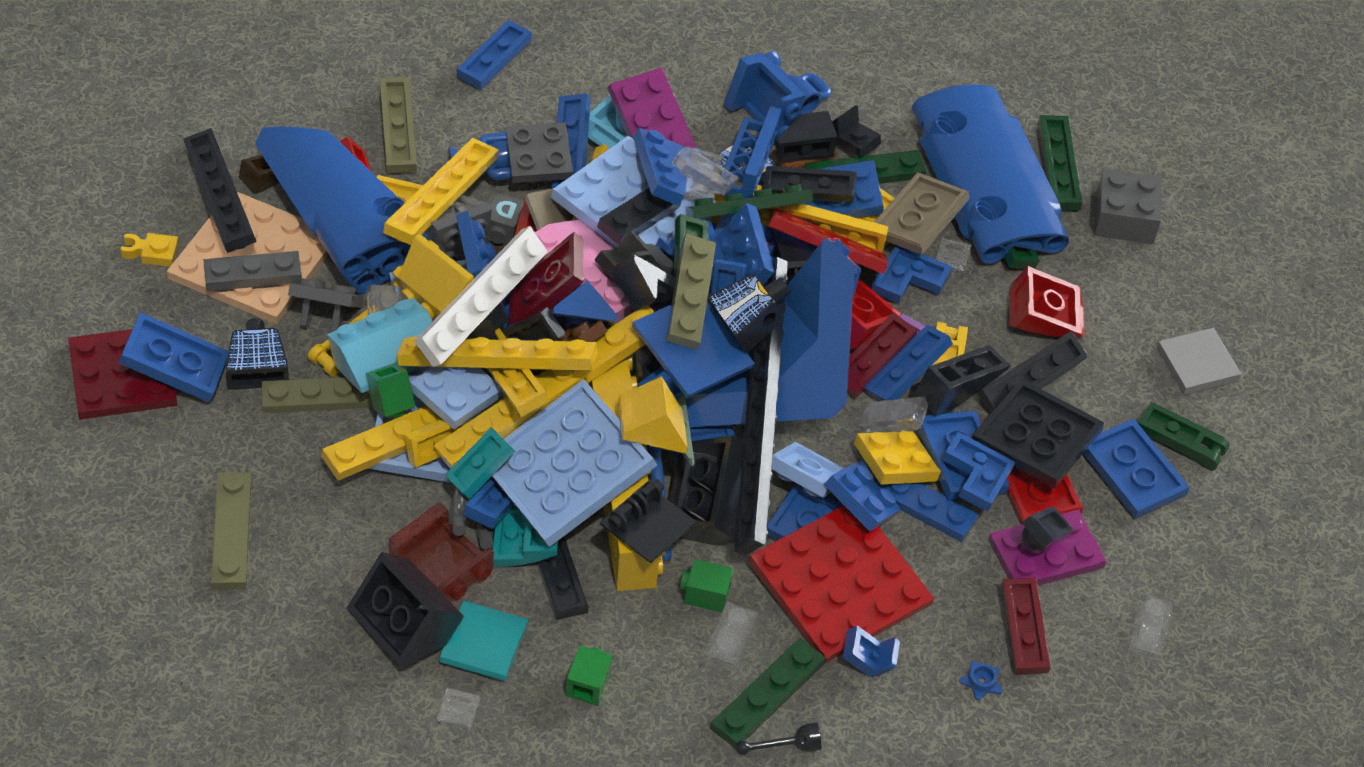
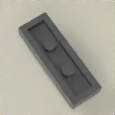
(252, 270)

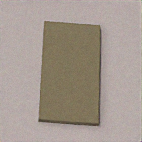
(545, 209)

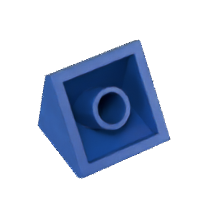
(582, 306)

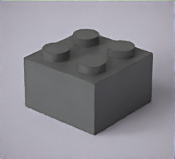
(1128, 206)

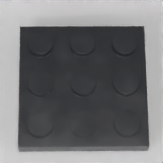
(1039, 432)

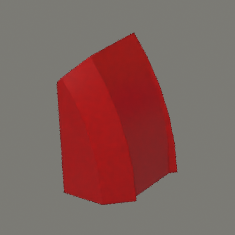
(1046, 304)
(868, 313)

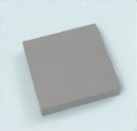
(1198, 361)

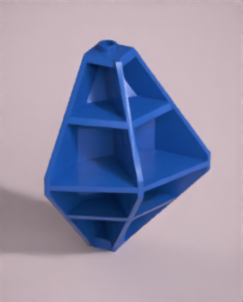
(812, 348)

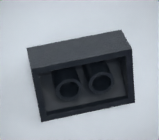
(710, 489)
(404, 610)

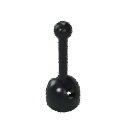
(806, 738)

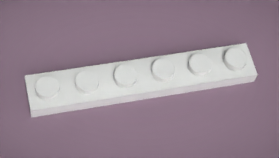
(480, 296)

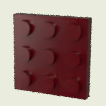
(109, 387)

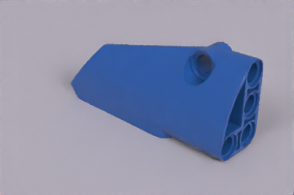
(337, 201)

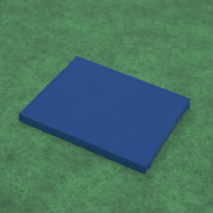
(695, 370)

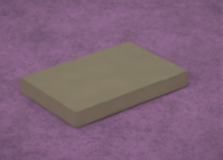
(921, 212)

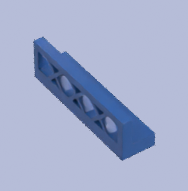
(758, 157)

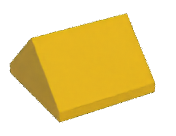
(653, 417)

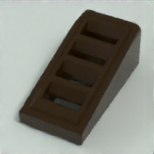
(255, 176)

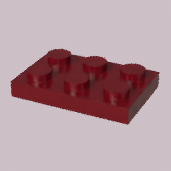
(549, 279)

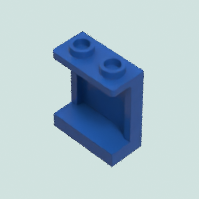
(761, 85)

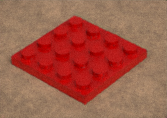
(839, 578)

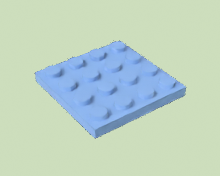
(610, 183)
(569, 463)

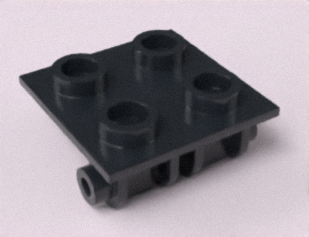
(648, 521)

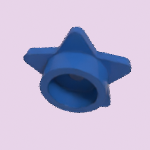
(985, 672)

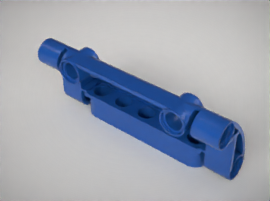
(987, 153)

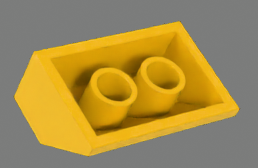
(431, 277)

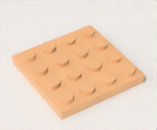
(274, 233)

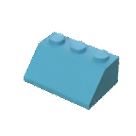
(376, 340)

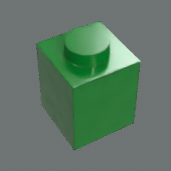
(390, 390)
(707, 585)
(589, 675)

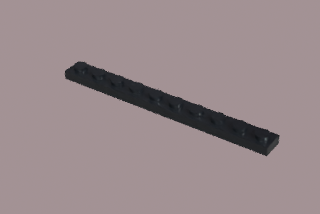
(759, 434)

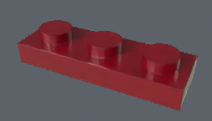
(877, 352)
(1025, 626)

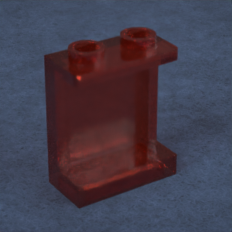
(440, 555)

